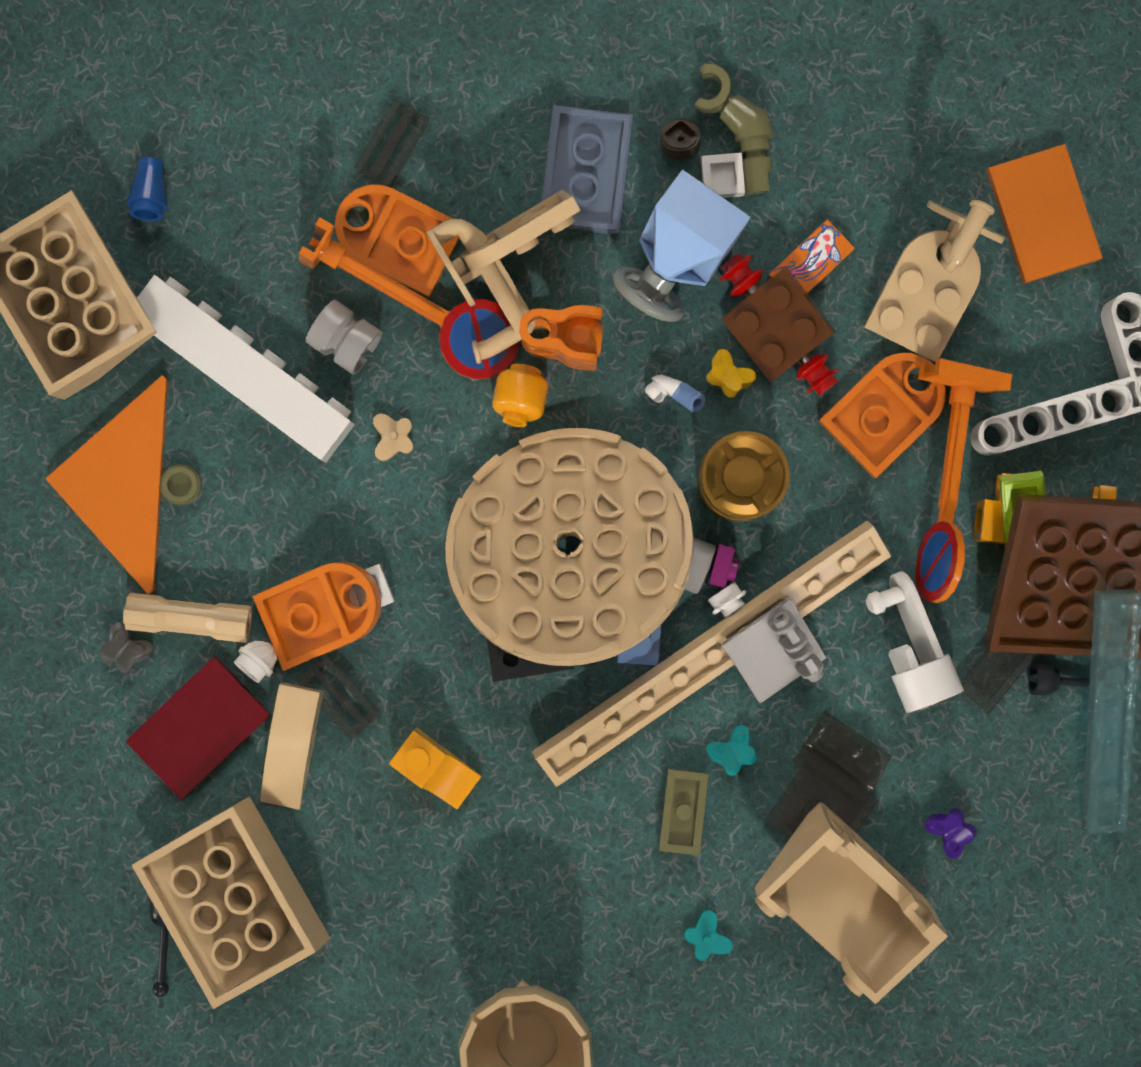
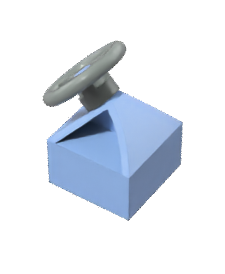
(684, 244)

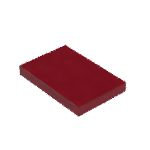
(198, 728)

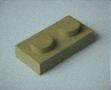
(683, 811)

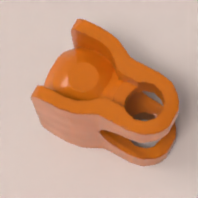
(573, 335)

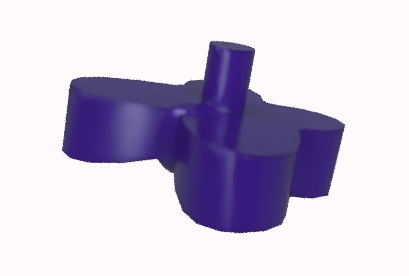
(953, 830)

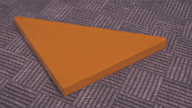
(117, 483)

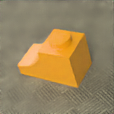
(435, 768)

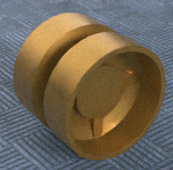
(743, 476)

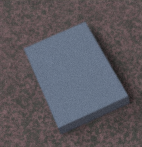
(590, 163)

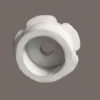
(727, 600)

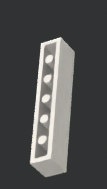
(242, 370)

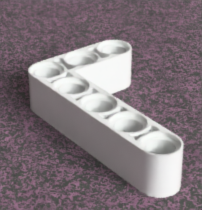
(1086, 402)

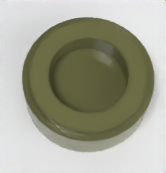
(180, 484)

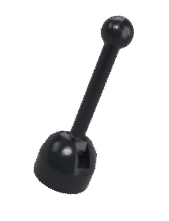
(1050, 680)
(160, 988)

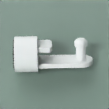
(935, 677)

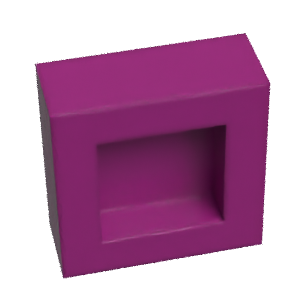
(723, 566)

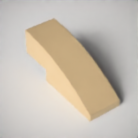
(290, 745)

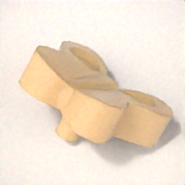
(393, 436)

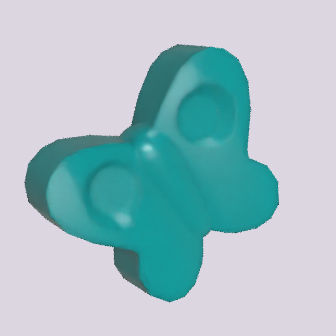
(734, 752)
(706, 937)

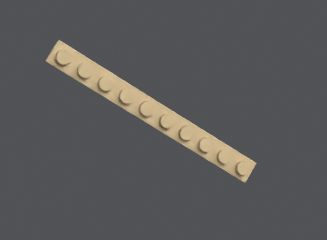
(705, 656)

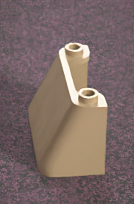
(850, 903)

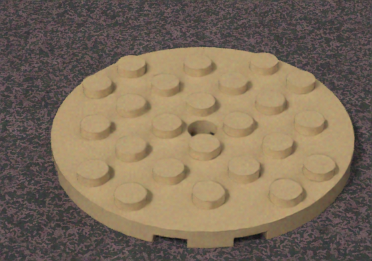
(602, 594)

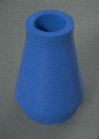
(148, 194)

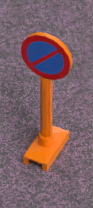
(457, 326)
(943, 547)

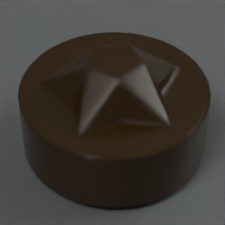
(680, 139)

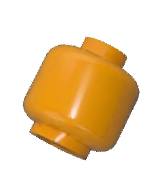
(520, 395)

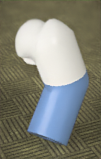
(678, 390)

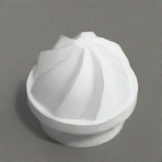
(256, 660)

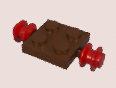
(778, 324)

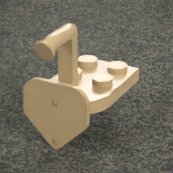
(484, 256)
(928, 294)

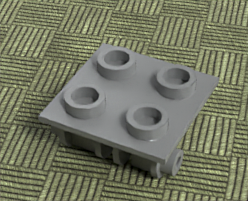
(775, 651)

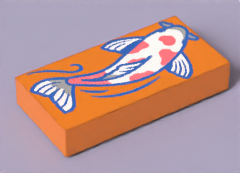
(816, 256)

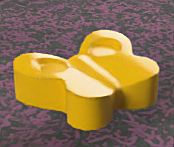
(729, 376)

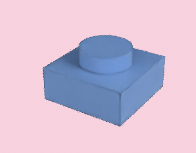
(644, 652)

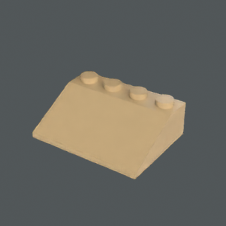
(67, 298)
(231, 903)

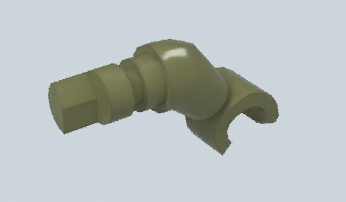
(747, 122)

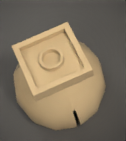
(526, 1030)

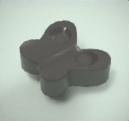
(124, 650)

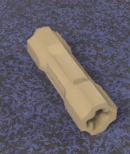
(158, 614)

